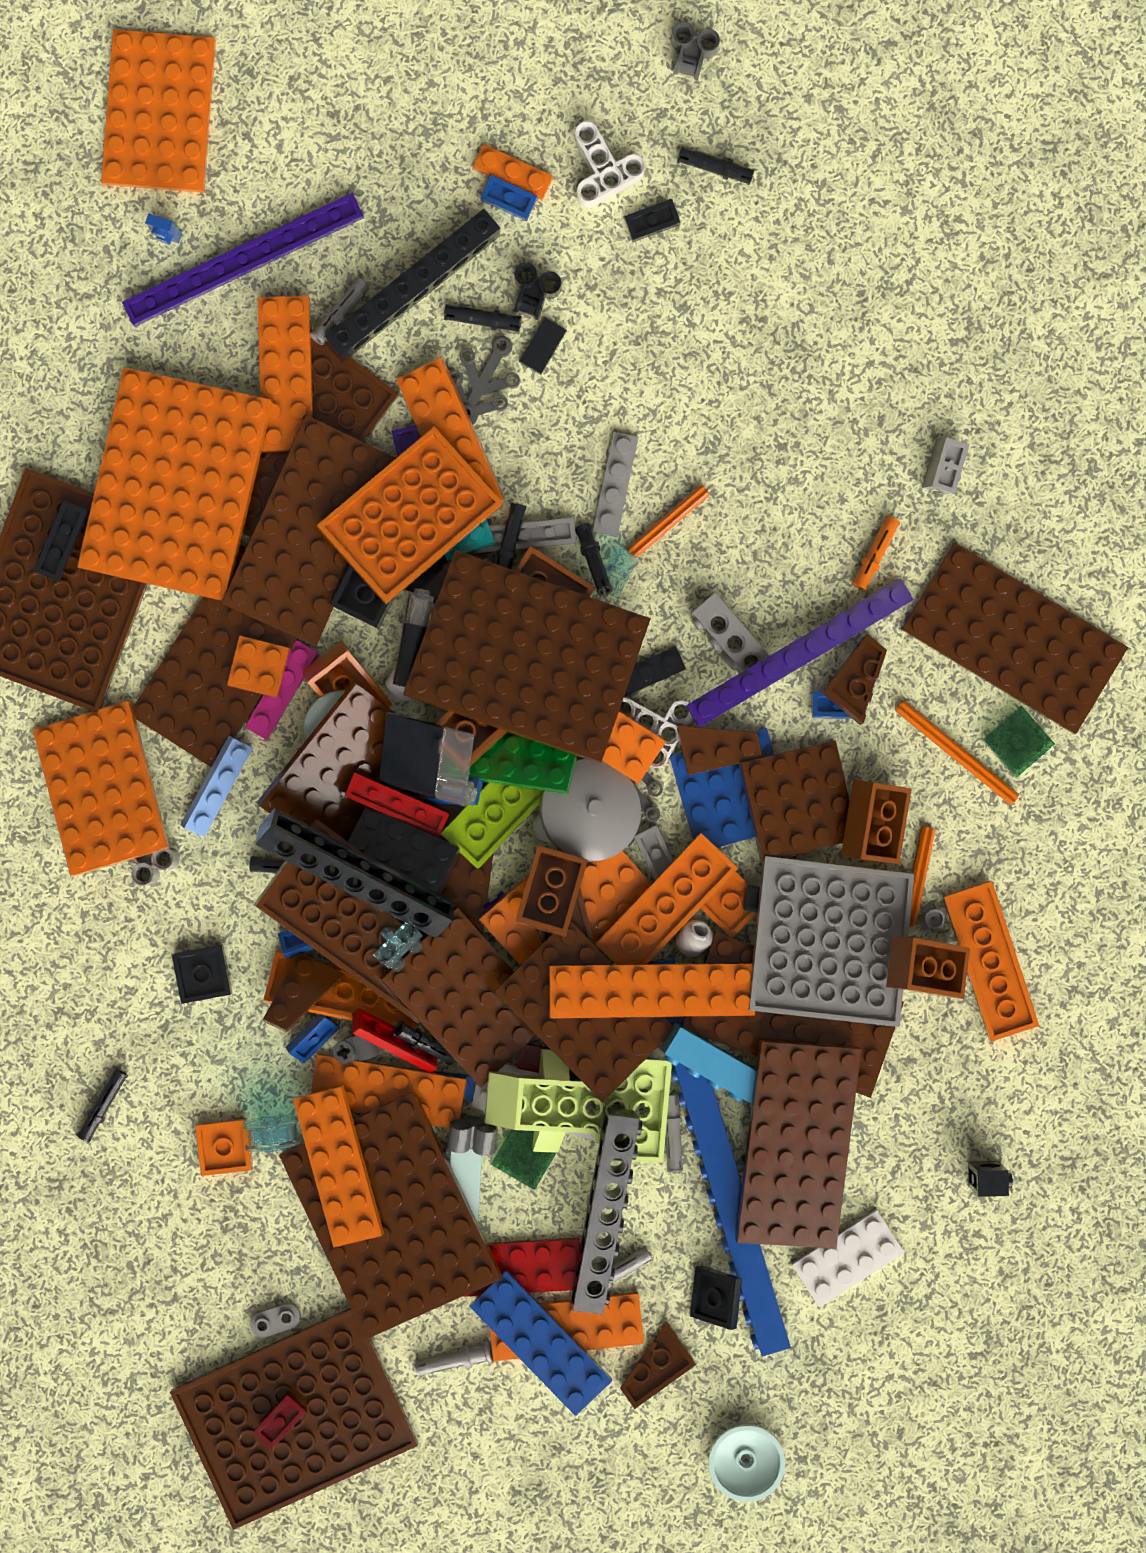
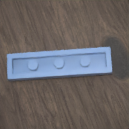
(216, 786)

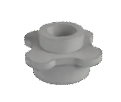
(940, 915)

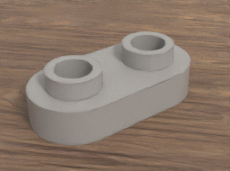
(274, 1319)

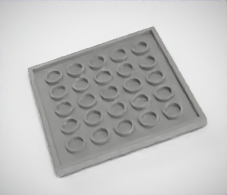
(828, 940)

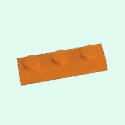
(512, 171)

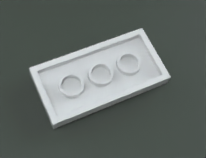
(859, 1253)

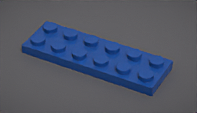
(541, 1342)

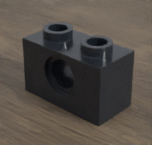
(989, 1178)

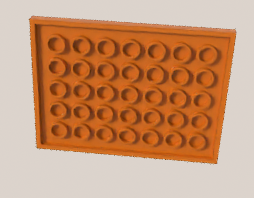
(175, 483)

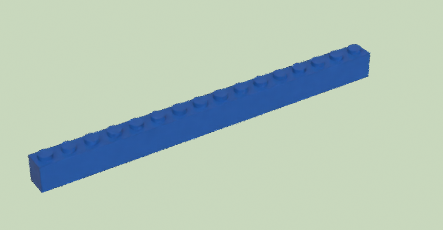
(725, 1191)

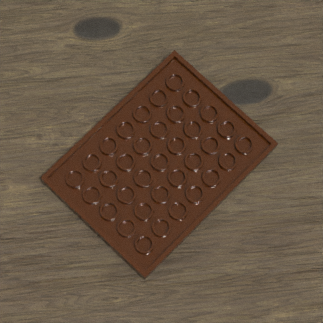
(65, 632)
(527, 657)
(430, 1235)
(347, 1426)

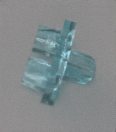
(621, 563)
(403, 940)

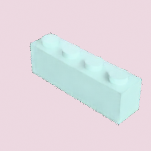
(468, 1173)

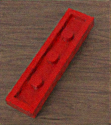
(396, 804)
(381, 1034)

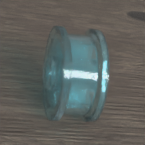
(272, 1133)

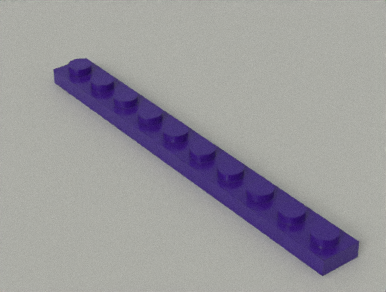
(243, 259)
(799, 653)

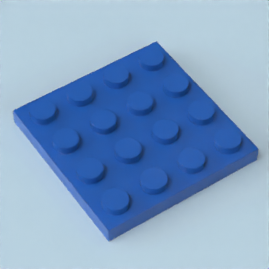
(717, 799)

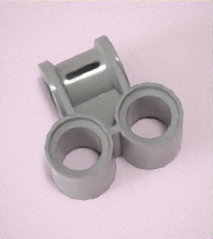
(153, 863)

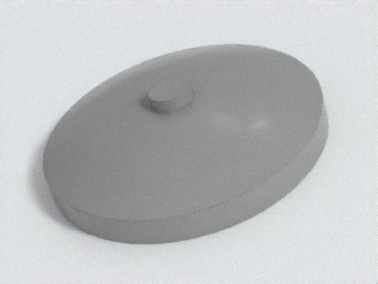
(595, 816)

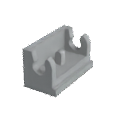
(945, 465)

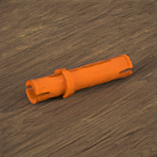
(862, 580)

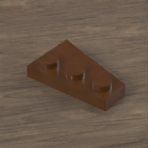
(855, 679)
(716, 748)
(300, 990)
(658, 1367)

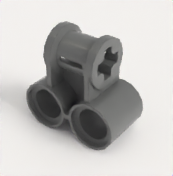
(692, 52)
(359, 1049)
(472, 1134)

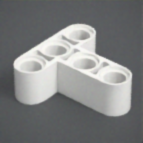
(601, 171)
(660, 723)

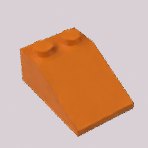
(338, 670)

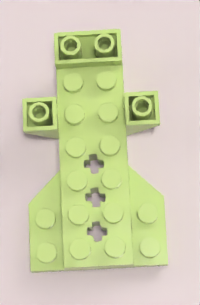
(557, 1104)

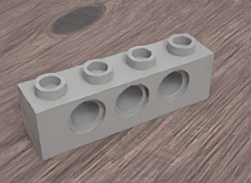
(715, 607)

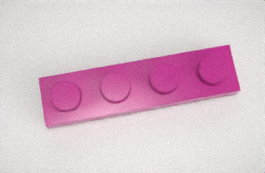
(270, 708)

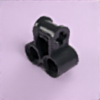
(533, 294)

